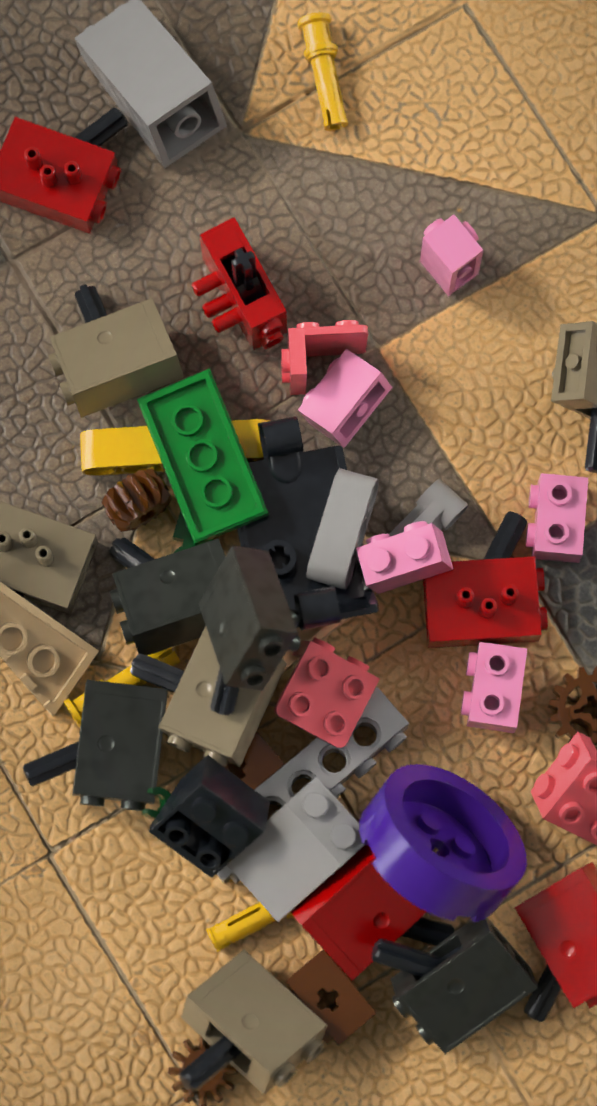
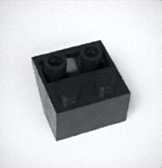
(211, 817)

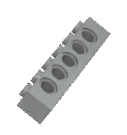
(389, 730)

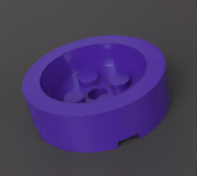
(476, 843)

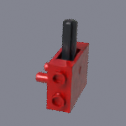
(243, 287)

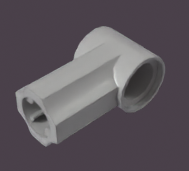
(435, 506)

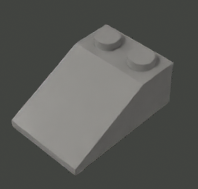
(298, 849)

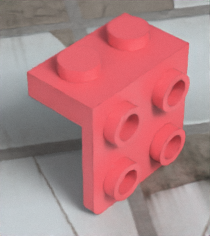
(312, 340)
(326, 693)
(569, 789)

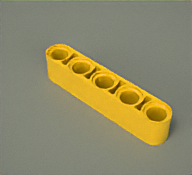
(132, 448)

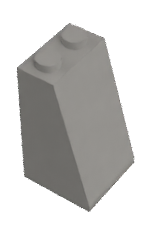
(152, 81)

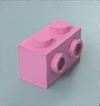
(451, 253)
(344, 398)
(558, 517)
(404, 557)
(495, 687)

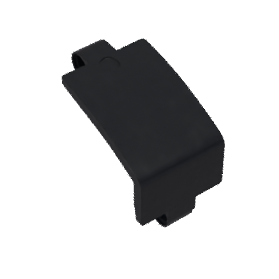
(296, 495)

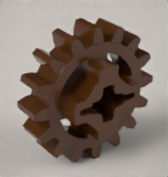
(567, 716)

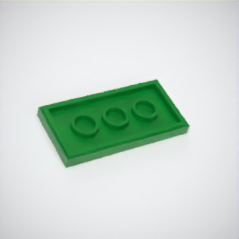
(202, 457)

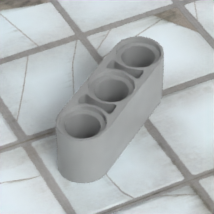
(342, 528)

